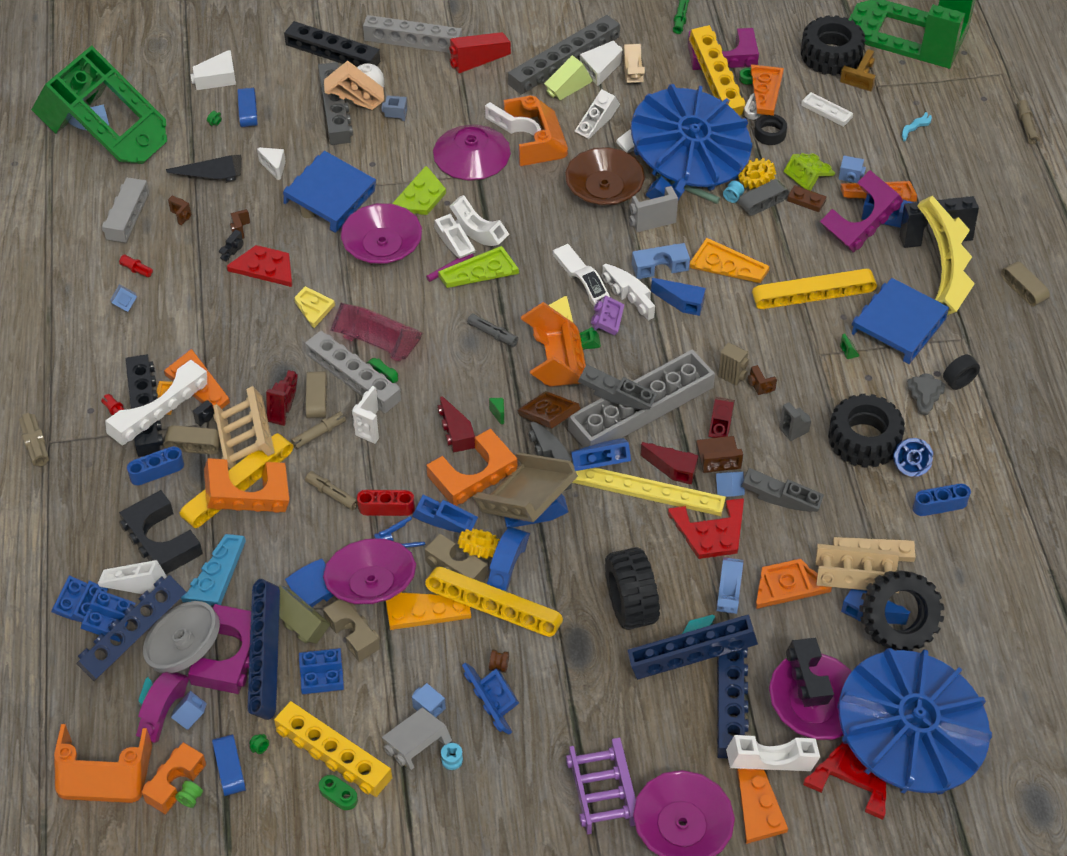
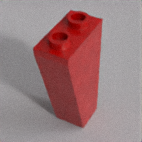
(477, 50)

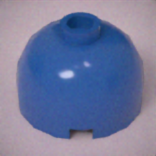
(913, 457)

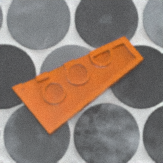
(903, 188)

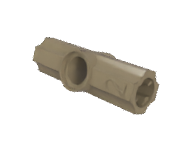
(34, 439)

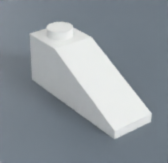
(132, 578)

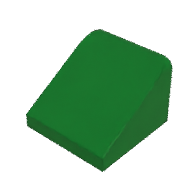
(590, 339)
(848, 347)
(496, 407)

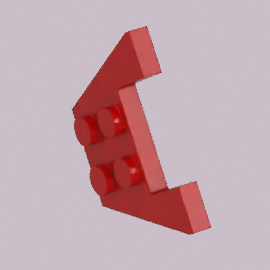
(711, 537)
(847, 767)

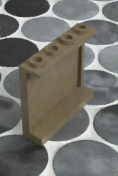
(529, 488)

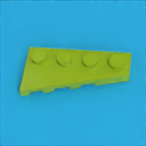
(483, 267)

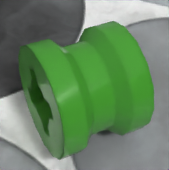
(189, 794)

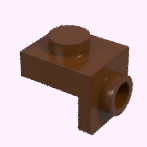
(180, 208)
(238, 220)
(758, 381)

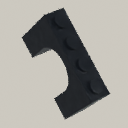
(914, 221)
(146, 513)

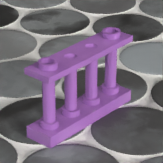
(619, 772)

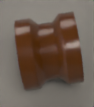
(499, 661)

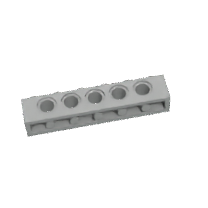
(409, 33)
(352, 370)

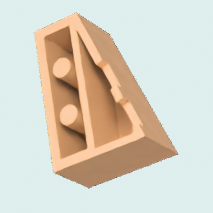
(354, 85)

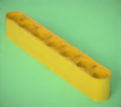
(814, 288)
(241, 475)
(494, 601)

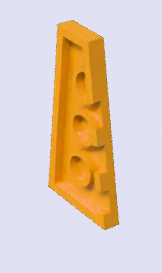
(725, 261)
(423, 609)

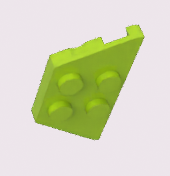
(422, 193)

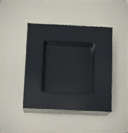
(203, 413)

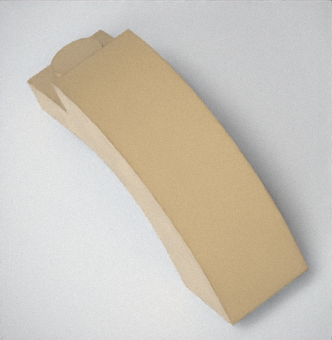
(632, 63)

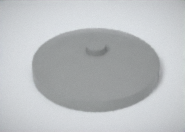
(181, 637)

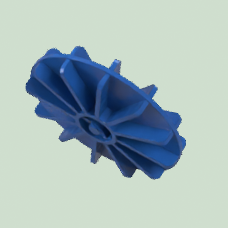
(691, 137)
(914, 721)

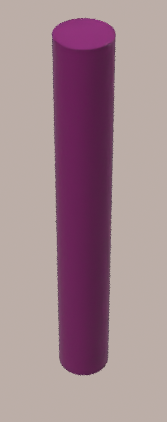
(434, 275)

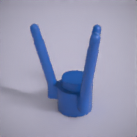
(386, 534)

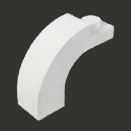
(475, 227)

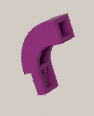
(158, 701)

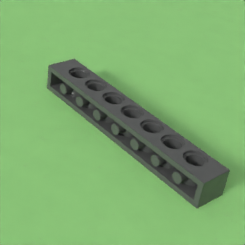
(548, 62)

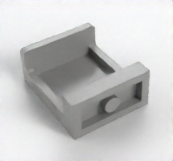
(654, 212)
(414, 736)

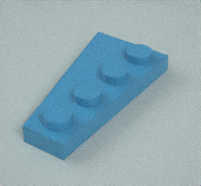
(216, 573)

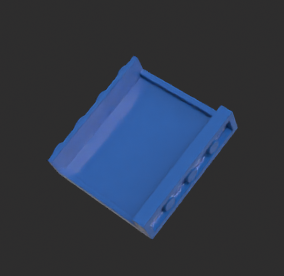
(330, 189)
(901, 318)

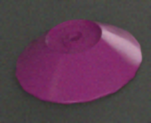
(471, 152)
(381, 233)
(369, 571)
(814, 721)
(688, 799)

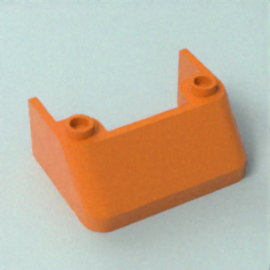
(549, 141)
(562, 346)
(98, 779)

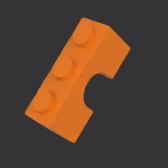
(182, 763)

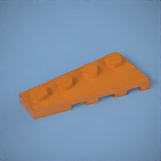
(766, 87)
(211, 392)
(759, 806)

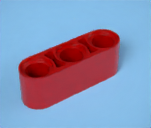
(386, 502)

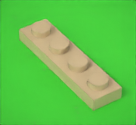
(904, 547)

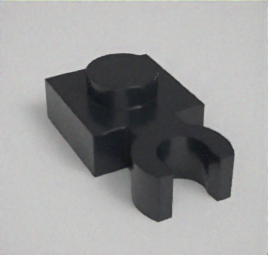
(233, 244)

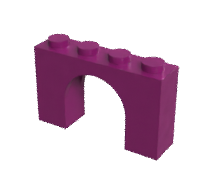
(742, 56)
(855, 234)
(231, 673)

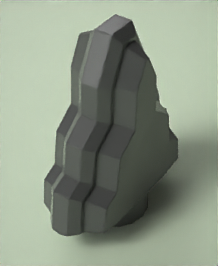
(926, 391)

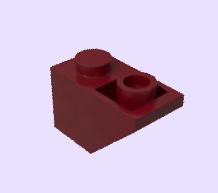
(721, 417)

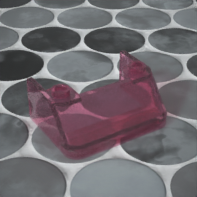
(376, 330)

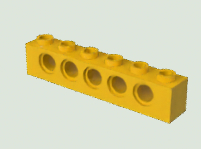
(716, 67)
(295, 716)

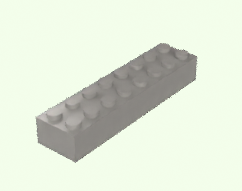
(675, 384)

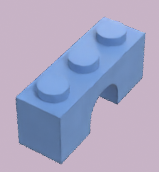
(673, 256)

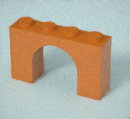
(460, 487)
(224, 495)

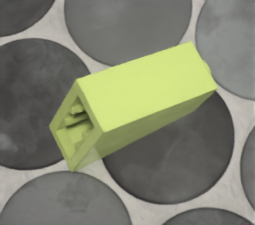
(568, 79)

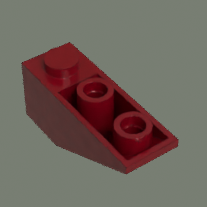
(458, 427)
(674, 463)

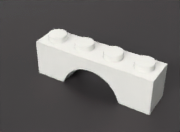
(796, 755)

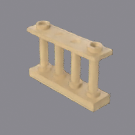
(260, 428)
(850, 560)

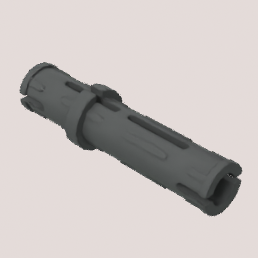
(498, 333)

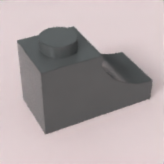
(794, 422)

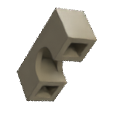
(441, 554)
(343, 616)

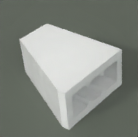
(602, 61)
(214, 72)

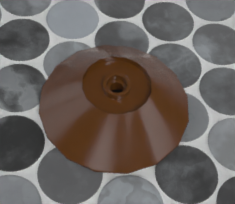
(604, 176)

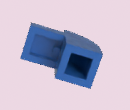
(657, 188)

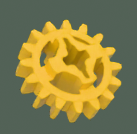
(757, 173)
(478, 543)

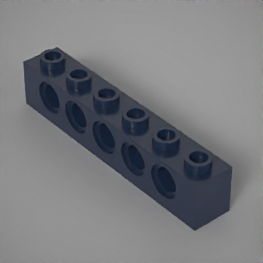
(692, 647)
(95, 667)
(727, 705)

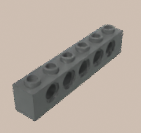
(335, 109)

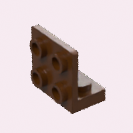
(719, 454)

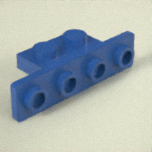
(495, 694)

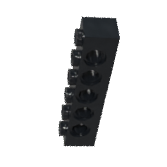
(330, 45)
(142, 393)

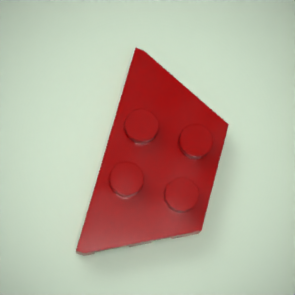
(264, 265)

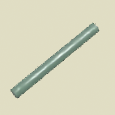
(696, 191)

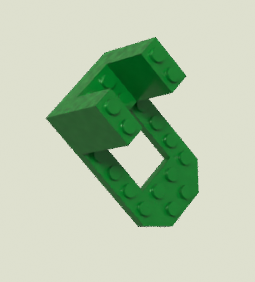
(943, 24)
(85, 81)

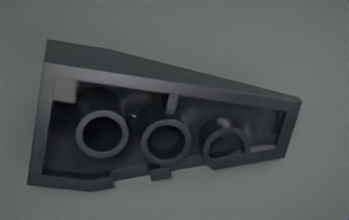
(218, 168)

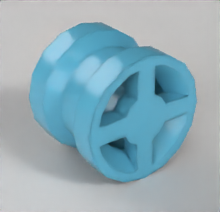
(733, 191)
(449, 761)

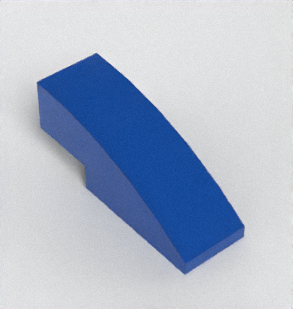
(444, 515)

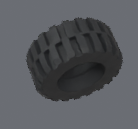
(835, 31)
(867, 411)
(632, 588)
(928, 610)

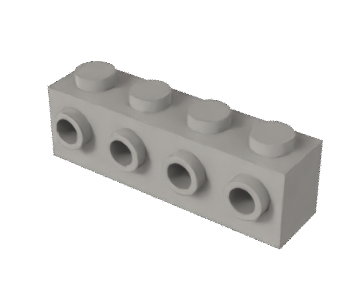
(125, 210)

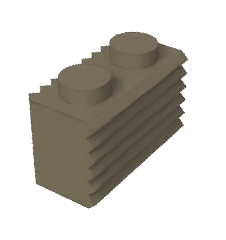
(733, 364)

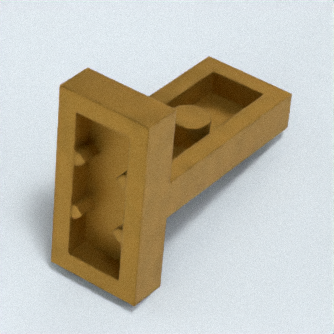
(860, 77)

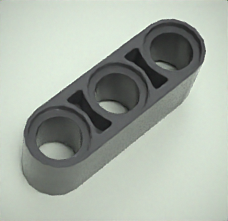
(763, 197)

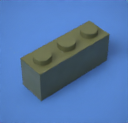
(301, 617)

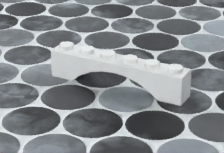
(129, 423)

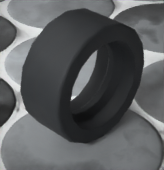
(770, 138)
(961, 371)

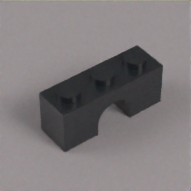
(812, 689)

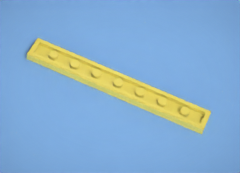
(651, 490)

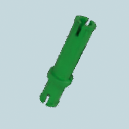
(680, 18)

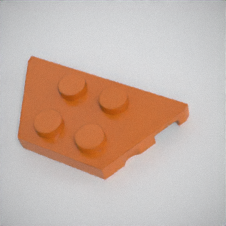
(787, 583)

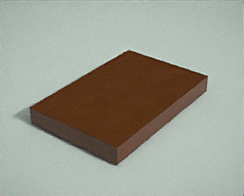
(548, 409)

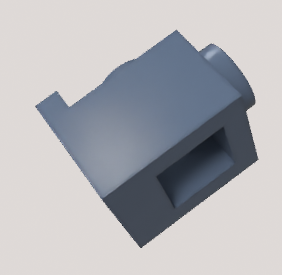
(395, 107)

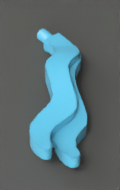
(923, 121)

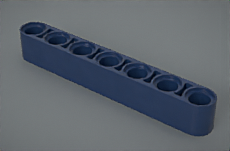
(263, 649)

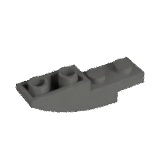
(617, 391)
(547, 444)
(787, 494)

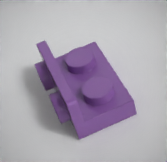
(607, 315)

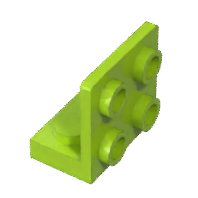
(806, 169)

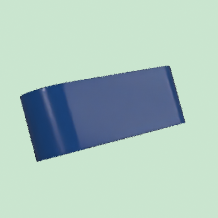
(247, 107)
(155, 465)
(941, 499)
(228, 765)

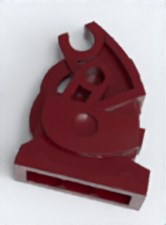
(280, 398)

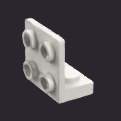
(365, 416)

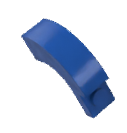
(506, 554)

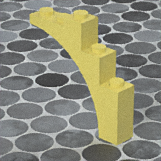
(954, 257)

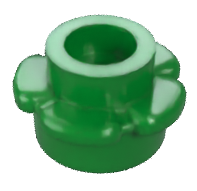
(214, 118)
(259, 743)

